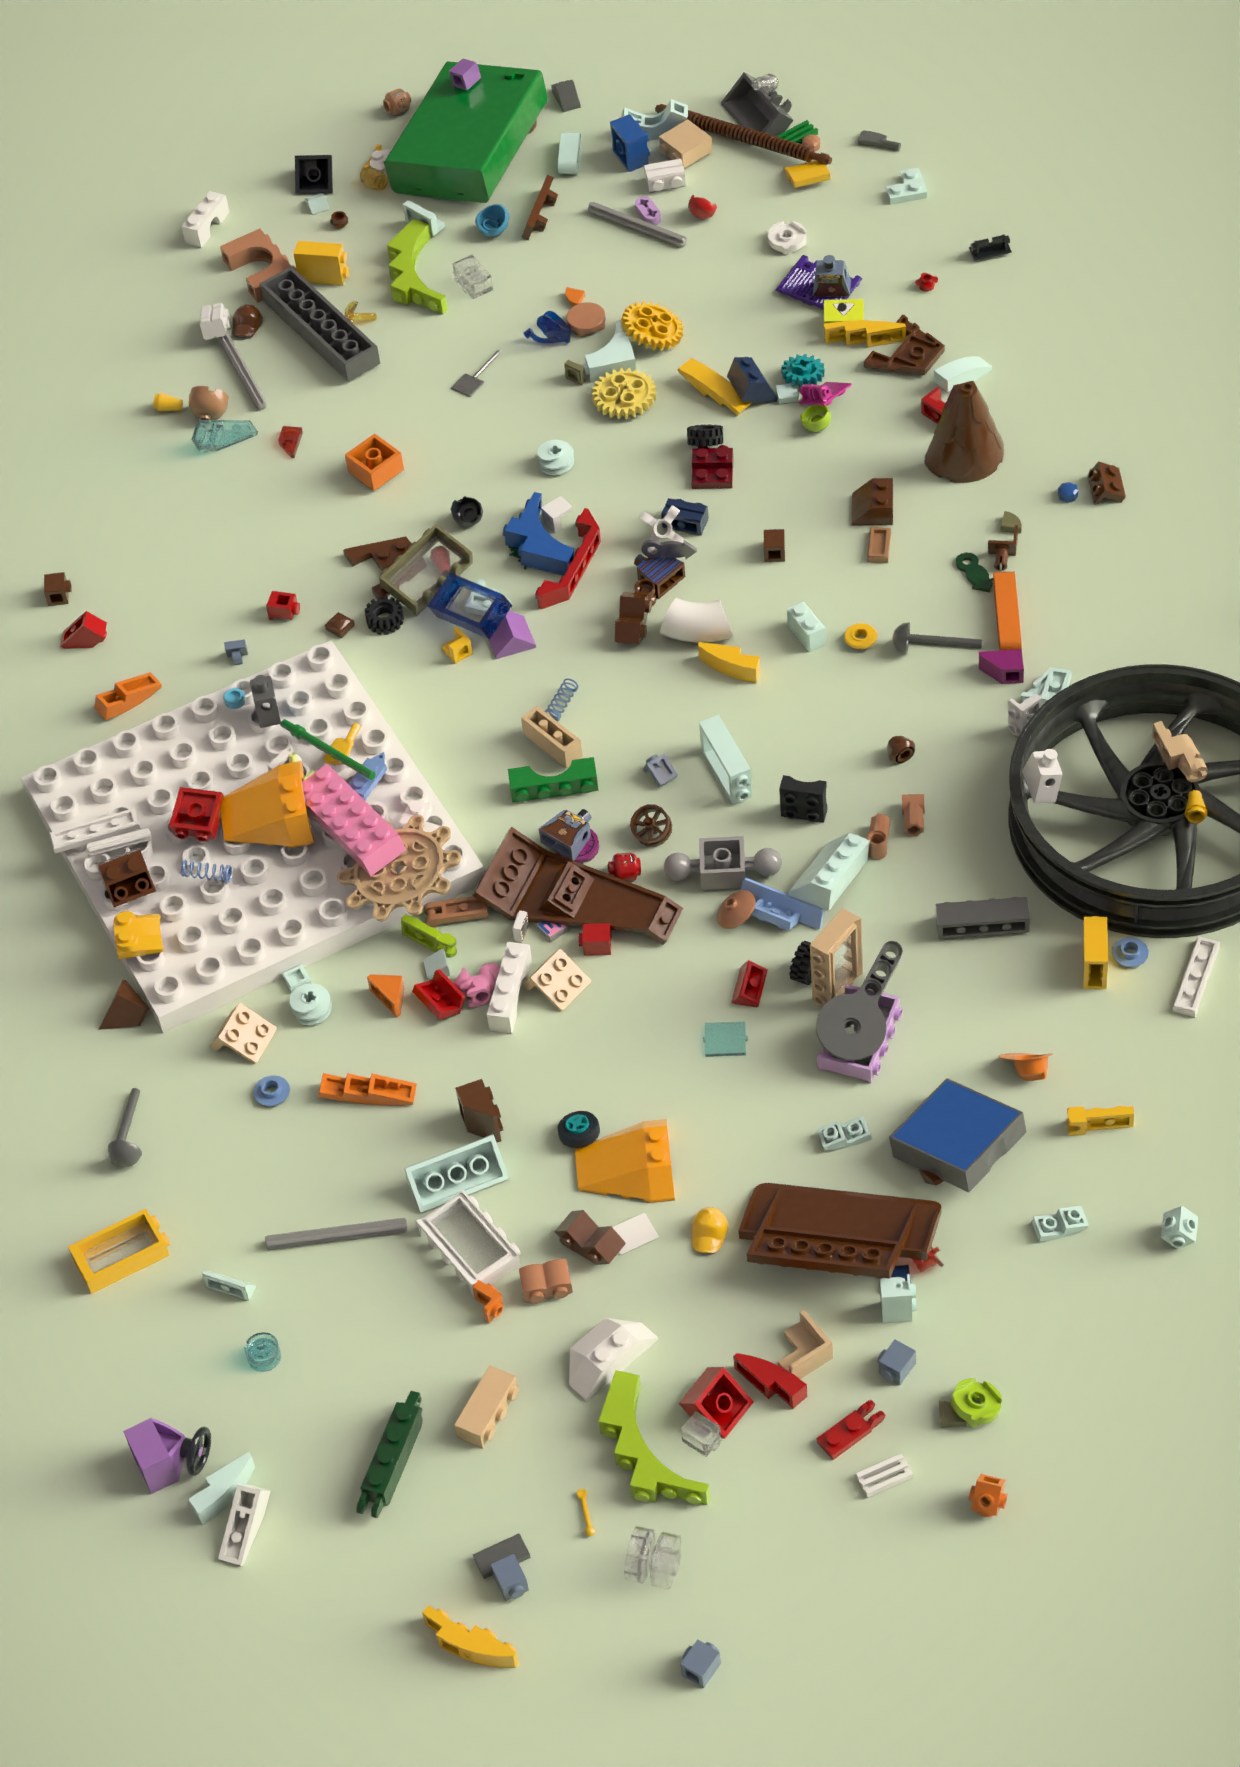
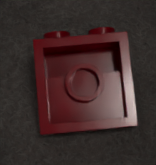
(712, 467)

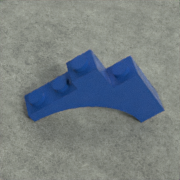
(535, 544)

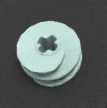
(555, 457)
(310, 1004)

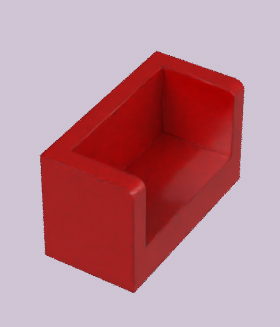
(932, 405)

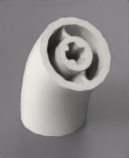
(696, 622)

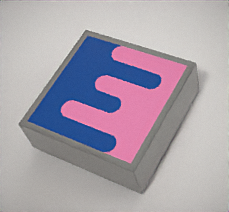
(552, 931)

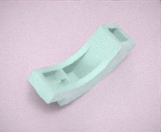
(662, 122)

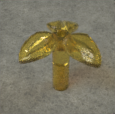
(349, 313)

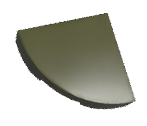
(1009, 521)
(948, 1416)

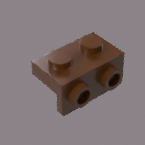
(1106, 482)

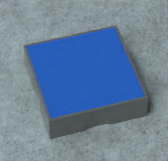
(957, 1134)

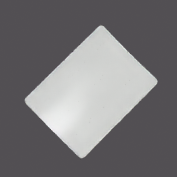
(636, 1232)

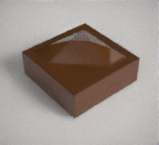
(339, 625)

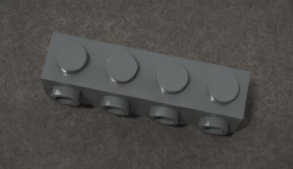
(982, 917)

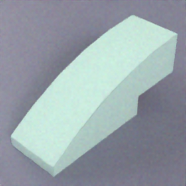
(960, 371)
(221, 1488)

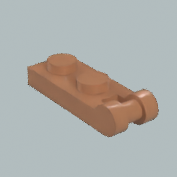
(454, 911)

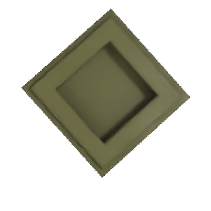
(574, 372)

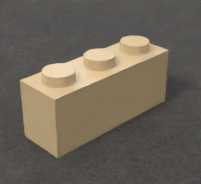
(551, 736)
(486, 1406)

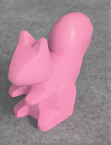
(479, 986)

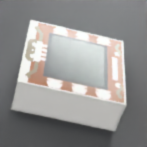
(520, 926)

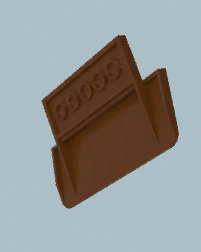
(836, 1229)

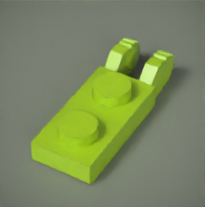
(428, 936)

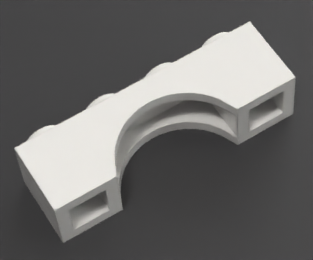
(513, 970)

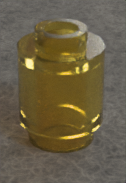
(373, 178)

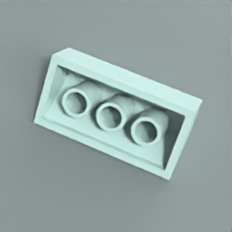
(832, 871)

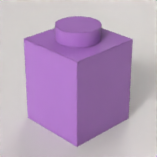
(465, 74)

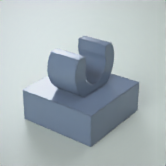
(236, 650)

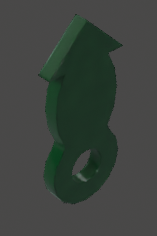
(975, 573)

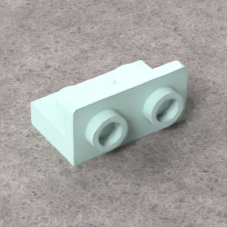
(415, 211)

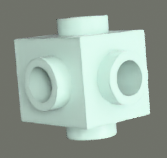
(1179, 1227)

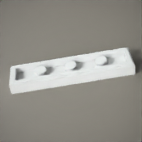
(94, 830)
(1196, 976)

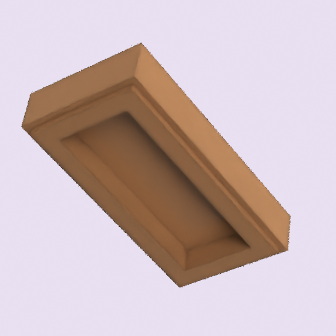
(879, 545)

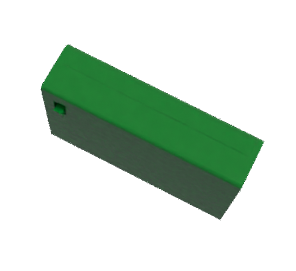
(466, 138)

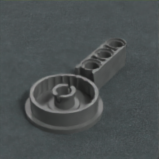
(858, 1010)

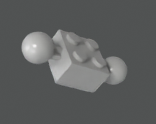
(722, 863)

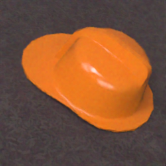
(1029, 1066)

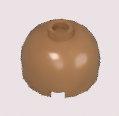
(207, 403)

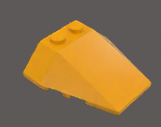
(269, 810)
(629, 1163)

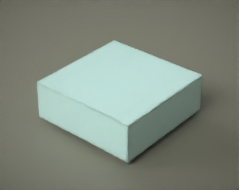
(787, 393)
(295, 977)

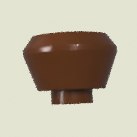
(900, 749)

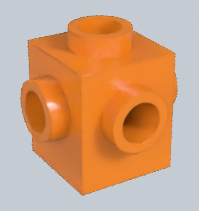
(988, 1495)

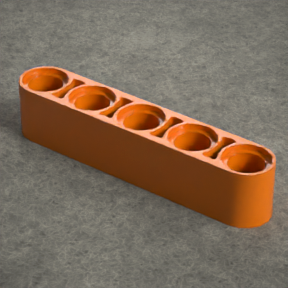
(1007, 611)

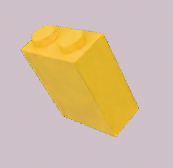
(321, 262)
(1095, 952)

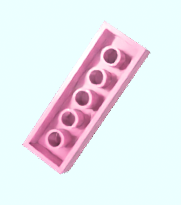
(351, 820)

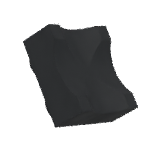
(803, 799)

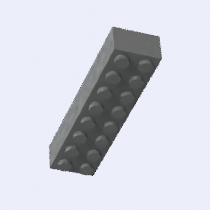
(320, 323)

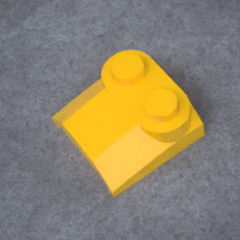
(137, 934)

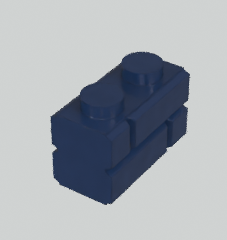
(691, 517)

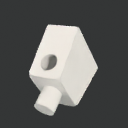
(1043, 776)

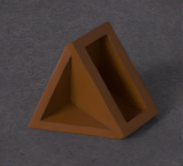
(125, 1009)

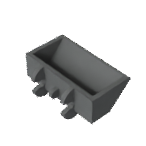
(757, 108)

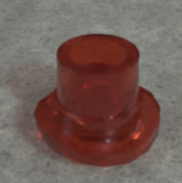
(932, 1260)

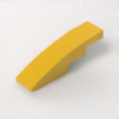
(872, 332)
(713, 384)

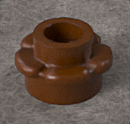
(339, 219)

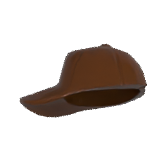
(246, 321)

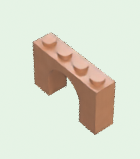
(252, 248)

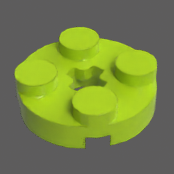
(972, 1412)

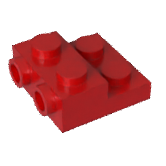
(196, 814)

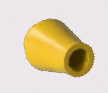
(164, 402)
(1195, 807)

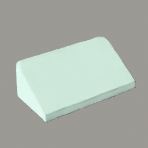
(228, 1285)

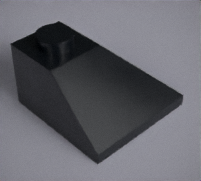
(313, 174)

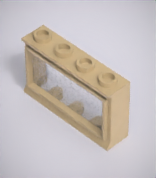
(836, 957)

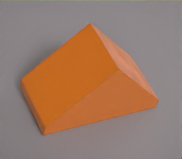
(388, 990)

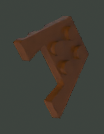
(913, 356)
(382, 553)

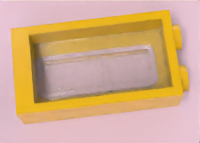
(119, 1250)

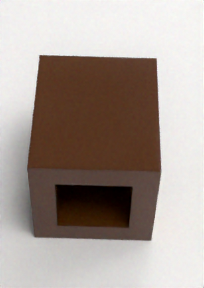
(774, 545)

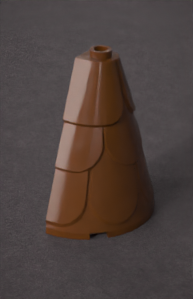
(966, 438)

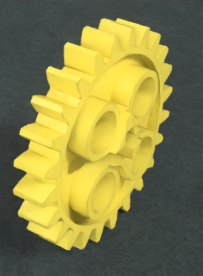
(624, 393)

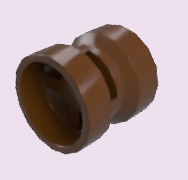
(646, 587)

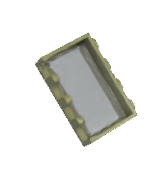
(424, 568)

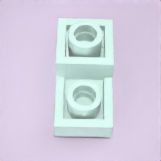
(841, 1136)
(1059, 1225)

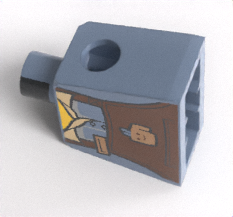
(831, 278)
(566, 833)

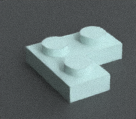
(910, 188)

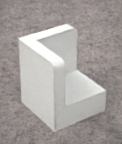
(553, 511)

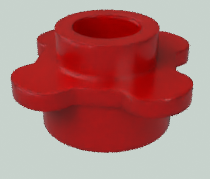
(926, 282)

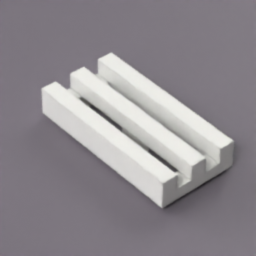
(865, 1479)

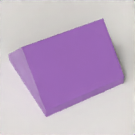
(511, 636)

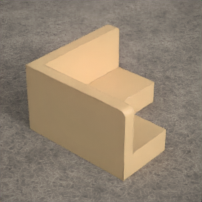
(810, 1347)

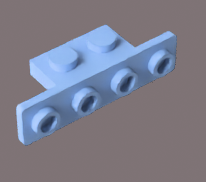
(780, 908)

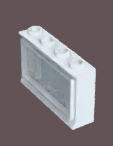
(470, 1241)

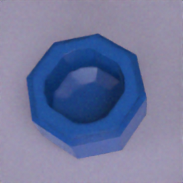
(1068, 492)

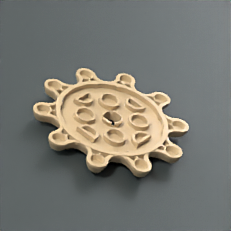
(421, 875)

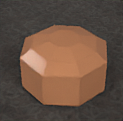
(811, 141)

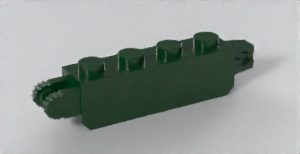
(391, 1455)

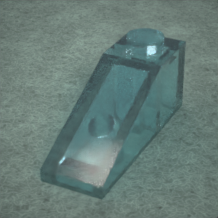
(219, 434)

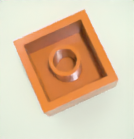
(374, 462)

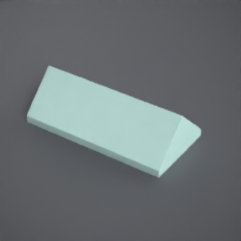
(463, 1168)

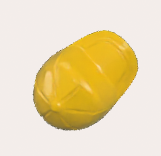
(708, 1230)

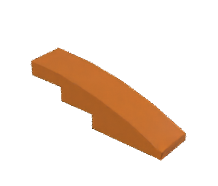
(364, 1090)

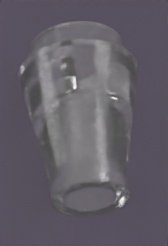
(766, 83)

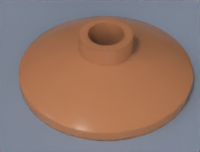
(736, 909)

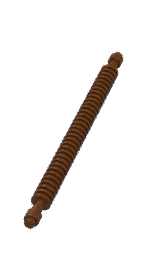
(754, 137)

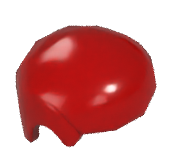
(701, 207)

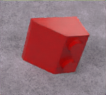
(717, 1398)

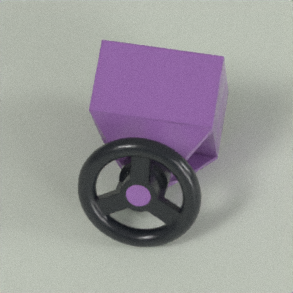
(162, 1449)

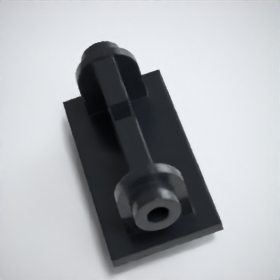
(984, 249)

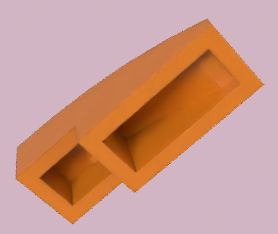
(126, 695)

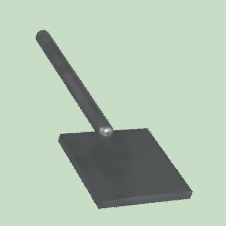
(470, 384)

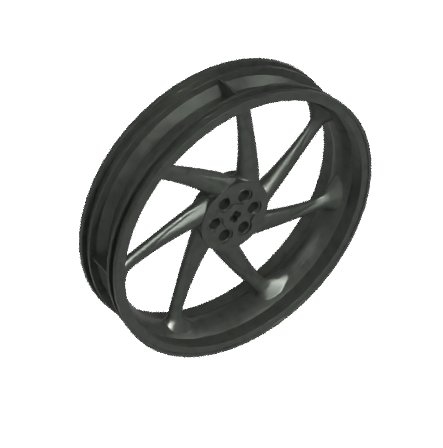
(1148, 800)

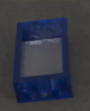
(470, 605)

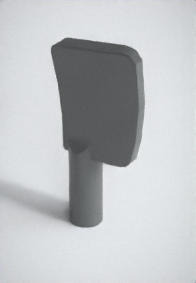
(877, 139)

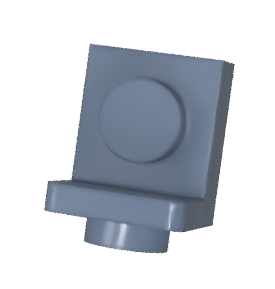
(660, 769)

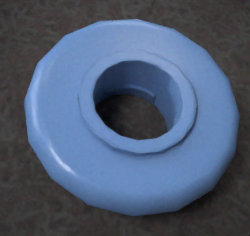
(1126, 959)
(274, 1098)

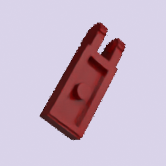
(850, 1430)

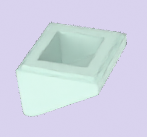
(317, 203)
(435, 962)

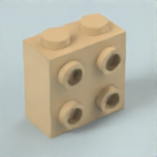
(685, 143)

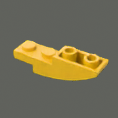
(475, 1645)

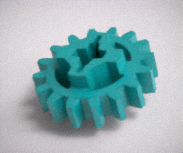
(802, 370)

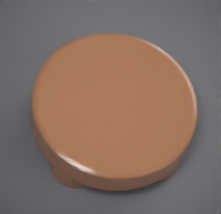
(586, 318)

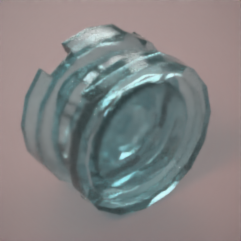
(263, 1352)

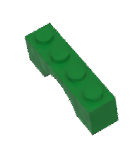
(528, 785)

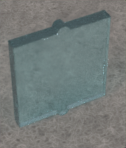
(725, 1039)

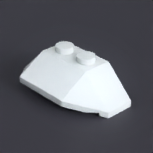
(603, 1350)

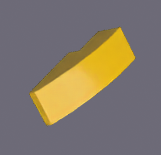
(730, 661)

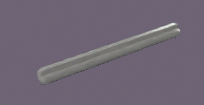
(637, 224)
(242, 371)
(336, 1233)

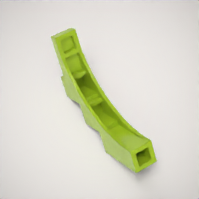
(404, 252)
(631, 1451)

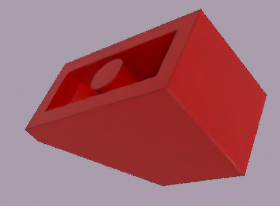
(84, 632)

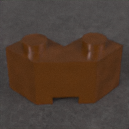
(632, 618)
(588, 1240)

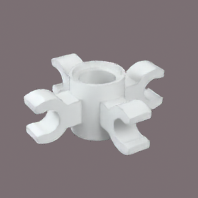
(669, 517)

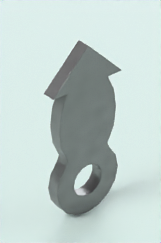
(669, 549)

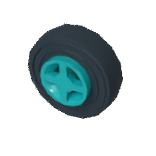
(578, 1129)

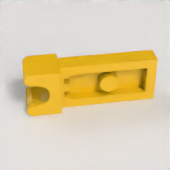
(1084, 1120)

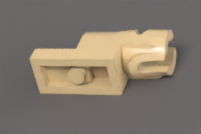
(1179, 753)

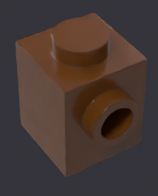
(57, 589)

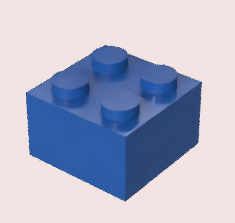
(629, 142)

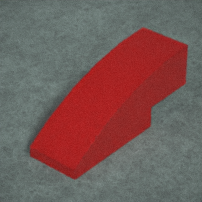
(771, 1379)

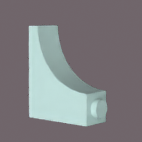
(614, 356)

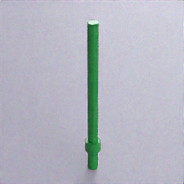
(300, 733)

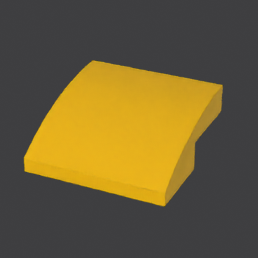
(807, 173)

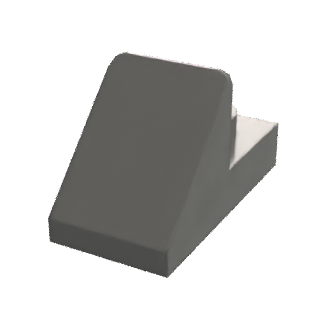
(566, 95)

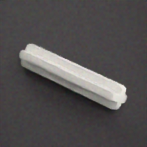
(119, 841)

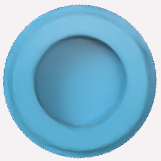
(234, 698)

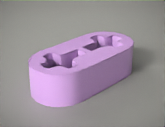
(652, 210)

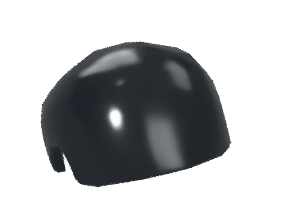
(466, 511)

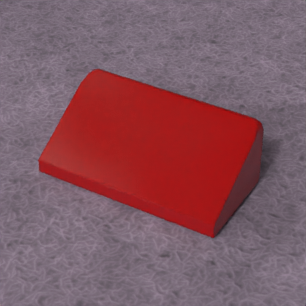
(749, 984)

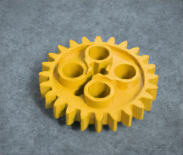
(652, 325)

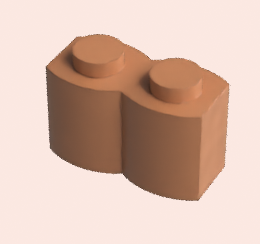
(545, 1280)

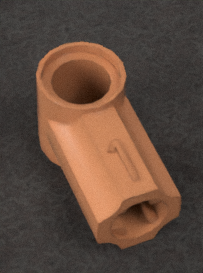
(913, 813)
(878, 836)

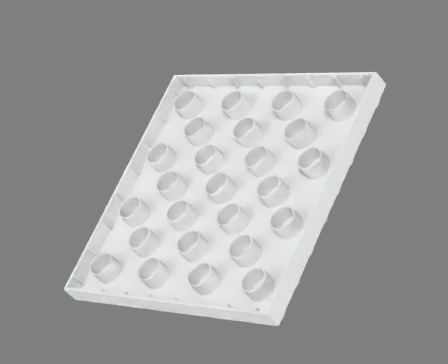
(280, 899)

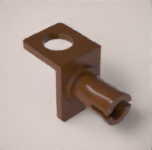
(1003, 549)

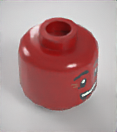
(625, 866)

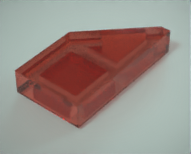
(290, 439)

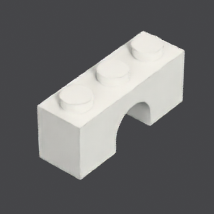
(197, 226)

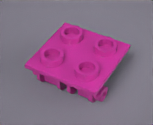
(822, 394)

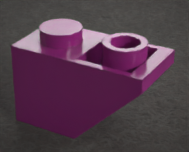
(1003, 665)

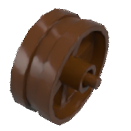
(651, 825)

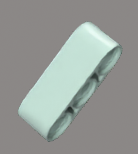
(569, 153)

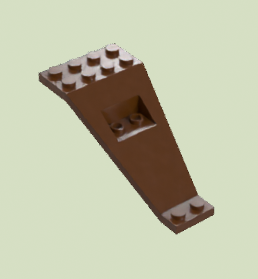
(536, 880)

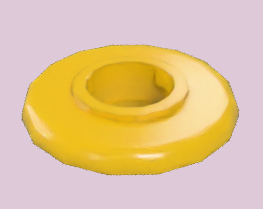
(860, 629)

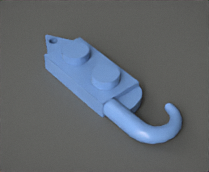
(365, 786)

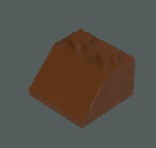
(873, 503)

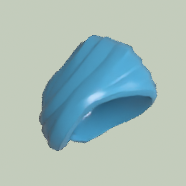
(492, 220)

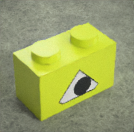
(843, 310)

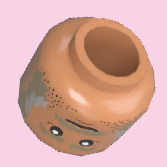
(397, 101)

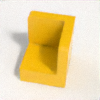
(459, 647)

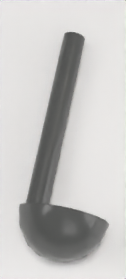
(902, 637)
(121, 1151)

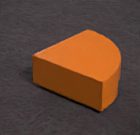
(574, 296)

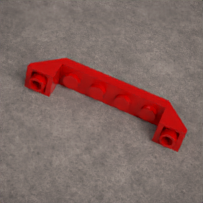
(553, 593)

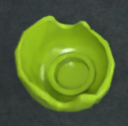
(816, 418)

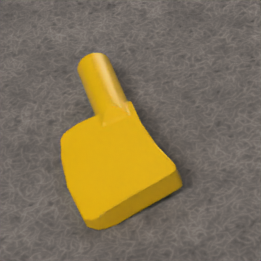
(343, 745)

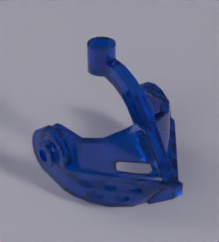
(552, 327)

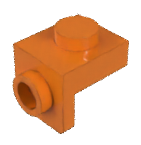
(491, 1298)

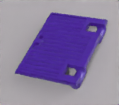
(800, 284)

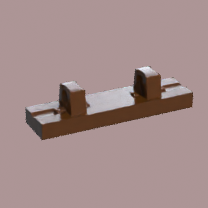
(535, 220)

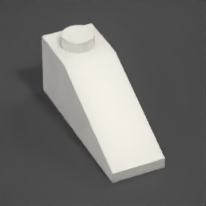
(243, 1522)

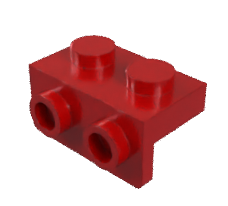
(440, 995)

